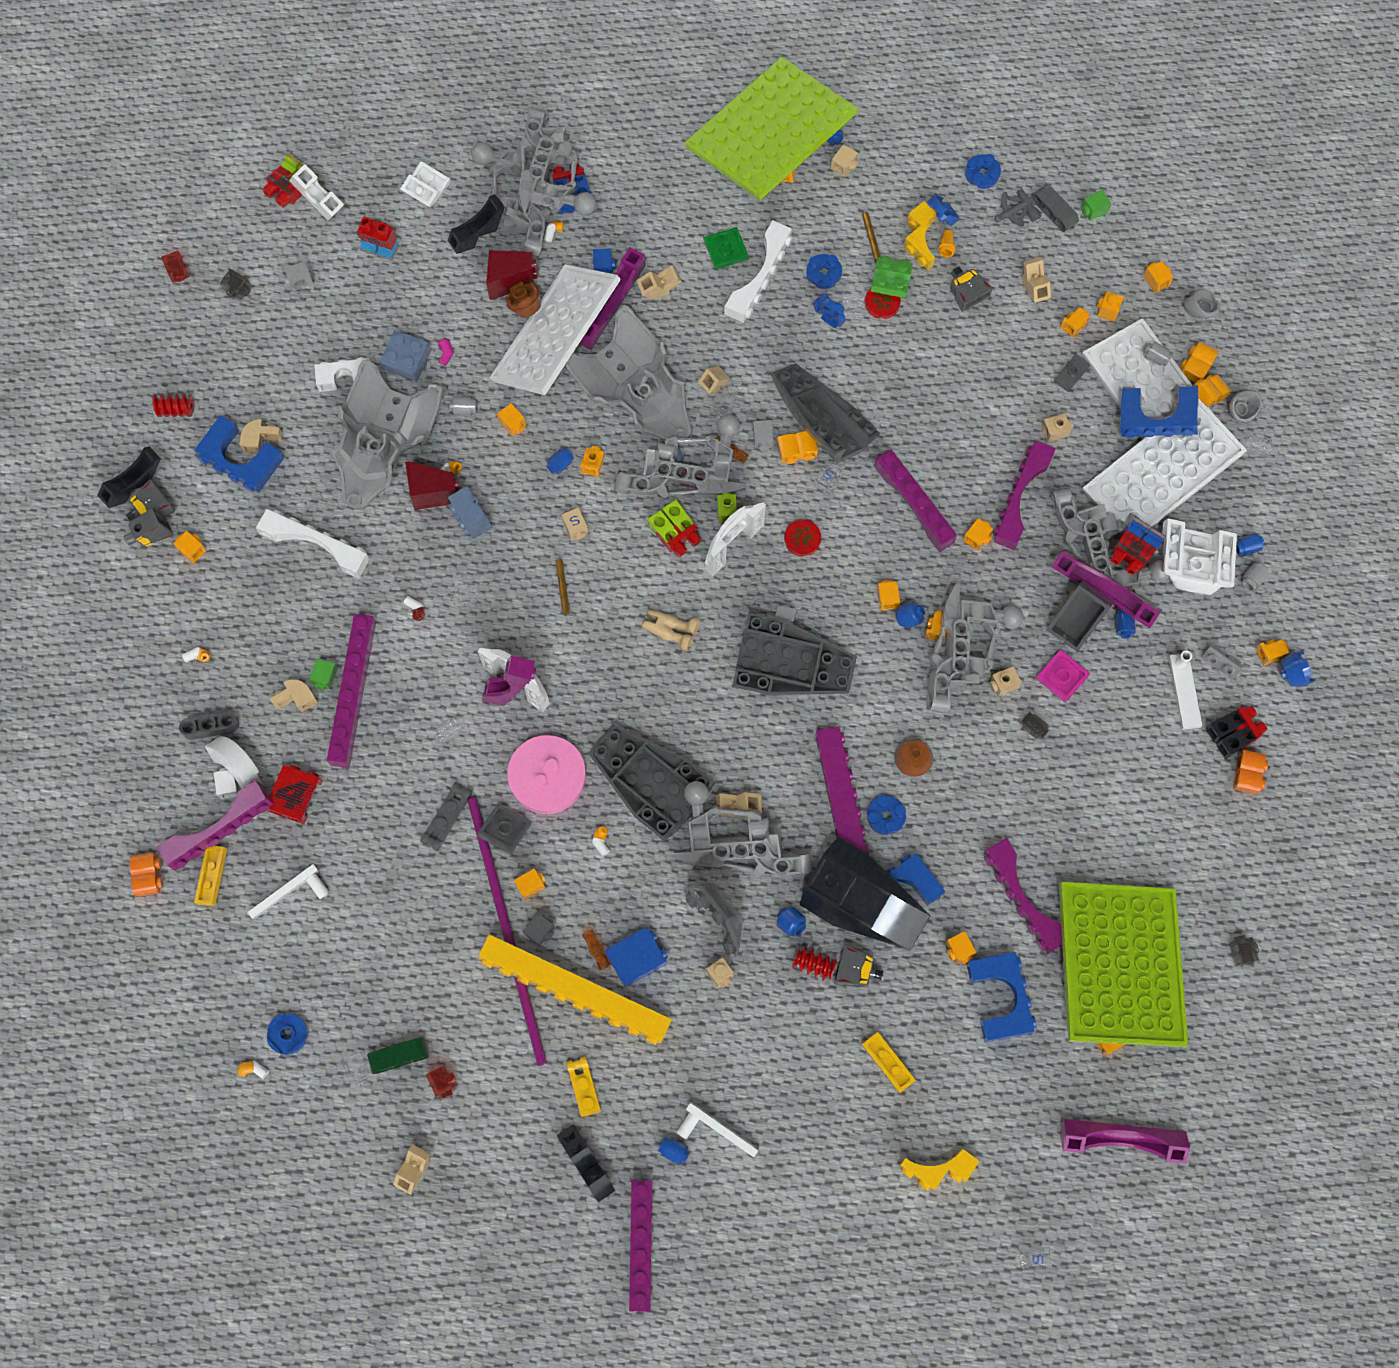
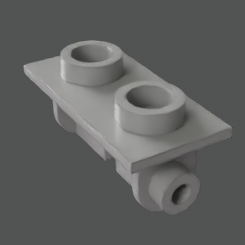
(1227, 665)

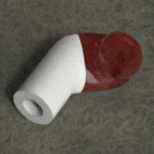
(417, 608)

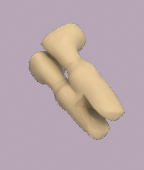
(665, 625)

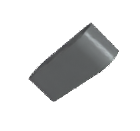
(1055, 207)
(200, 723)

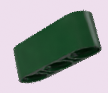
(397, 1055)

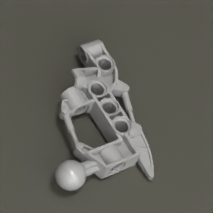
(548, 146)
(514, 220)
(665, 456)
(1104, 526)
(971, 668)
(705, 851)

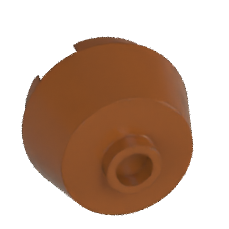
(524, 299)
(913, 757)

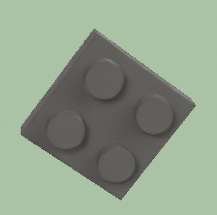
(504, 829)

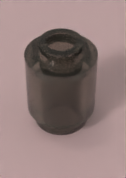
(1034, 725)

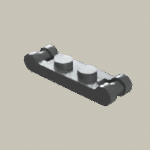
(446, 816)

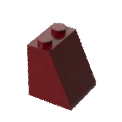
(508, 269)
(430, 486)

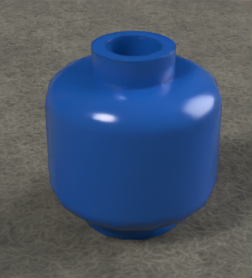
(910, 615)
(791, 921)

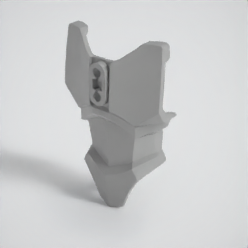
(644, 385)
(372, 441)

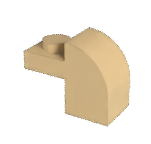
(1035, 282)
(658, 286)
(254, 434)
(295, 691)
(743, 801)
(412, 1169)

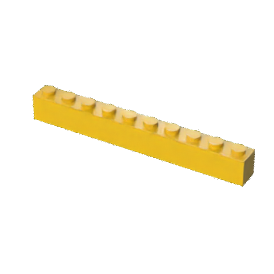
(574, 989)

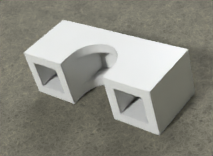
(308, 186)
(329, 373)

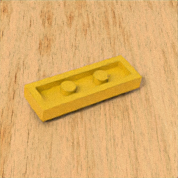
(210, 876)
(888, 1062)

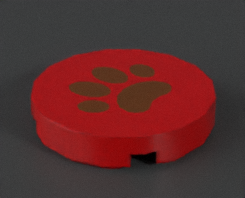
(881, 304)
(802, 538)

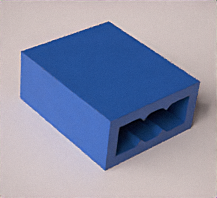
(636, 956)

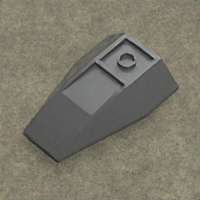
(824, 414)
(790, 660)
(648, 779)
(723, 912)

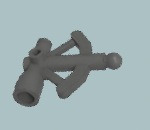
(1023, 203)

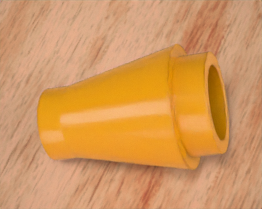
(947, 244)

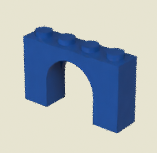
(1182, 422)
(252, 474)
(918, 876)
(1006, 969)

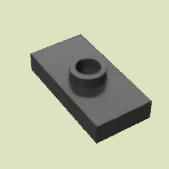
(1072, 373)

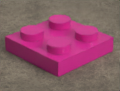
(1063, 676)

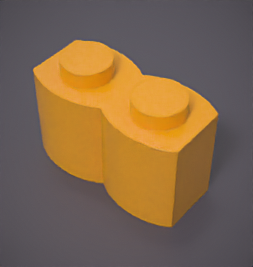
(1199, 363)
(1212, 390)
(796, 447)

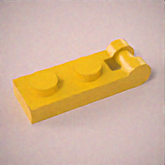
(583, 1087)

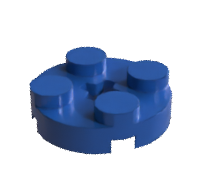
(984, 162)
(944, 210)
(831, 264)
(831, 311)
(883, 804)
(275, 1034)

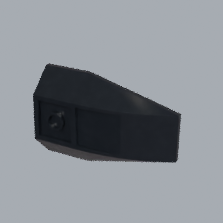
(862, 897)

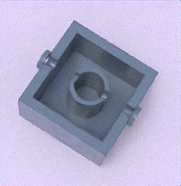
(405, 356)
(469, 513)

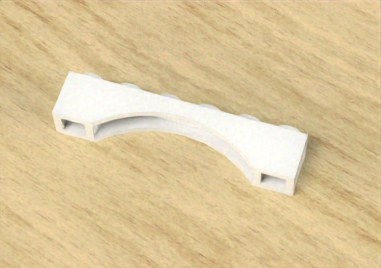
(742, 300)
(278, 528)

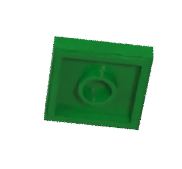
(726, 248)

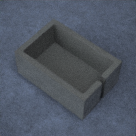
(1080, 615)

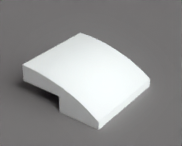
(425, 184)

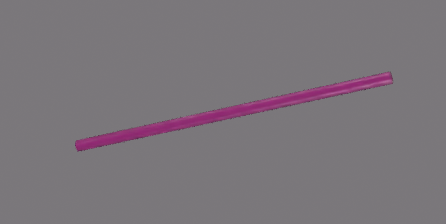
(506, 931)

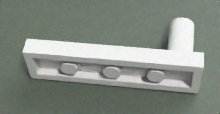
(1185, 690)
(307, 875)
(697, 1113)

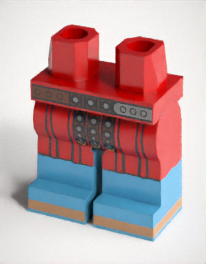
(377, 238)

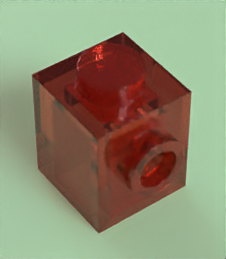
(175, 267)
(442, 1082)

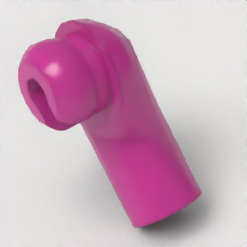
(447, 350)

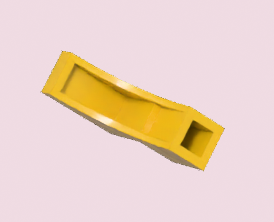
(915, 243)
(929, 1177)

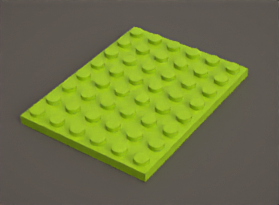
(771, 128)
(1122, 965)

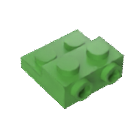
(891, 276)

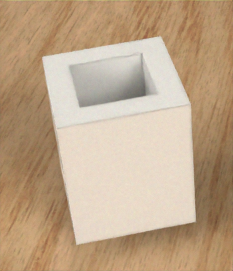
(225, 784)

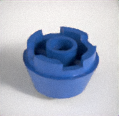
(1296, 670)

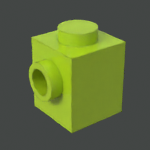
(726, 506)

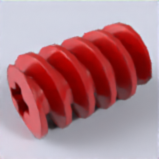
(173, 406)
(814, 963)

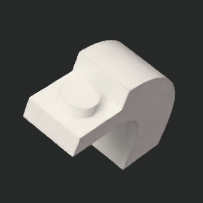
(234, 758)

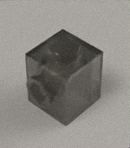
(235, 285)
(1243, 951)

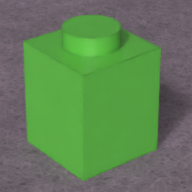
(1095, 205)
(323, 674)

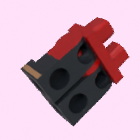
(1242, 727)

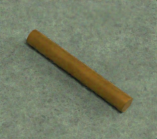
(871, 236)
(562, 586)

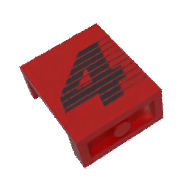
(293, 793)

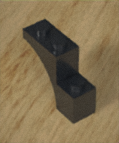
(484, 222)
(118, 489)
(585, 1163)

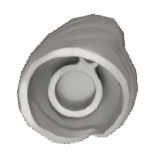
(1202, 304)
(1245, 406)

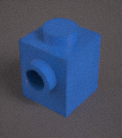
(602, 260)

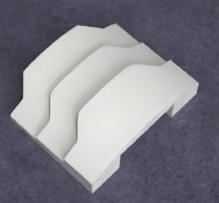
(746, 519)
(1198, 559)
(495, 662)

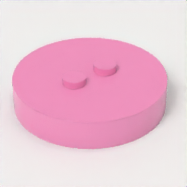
(546, 774)

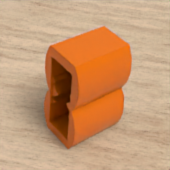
(1250, 772)
(145, 874)

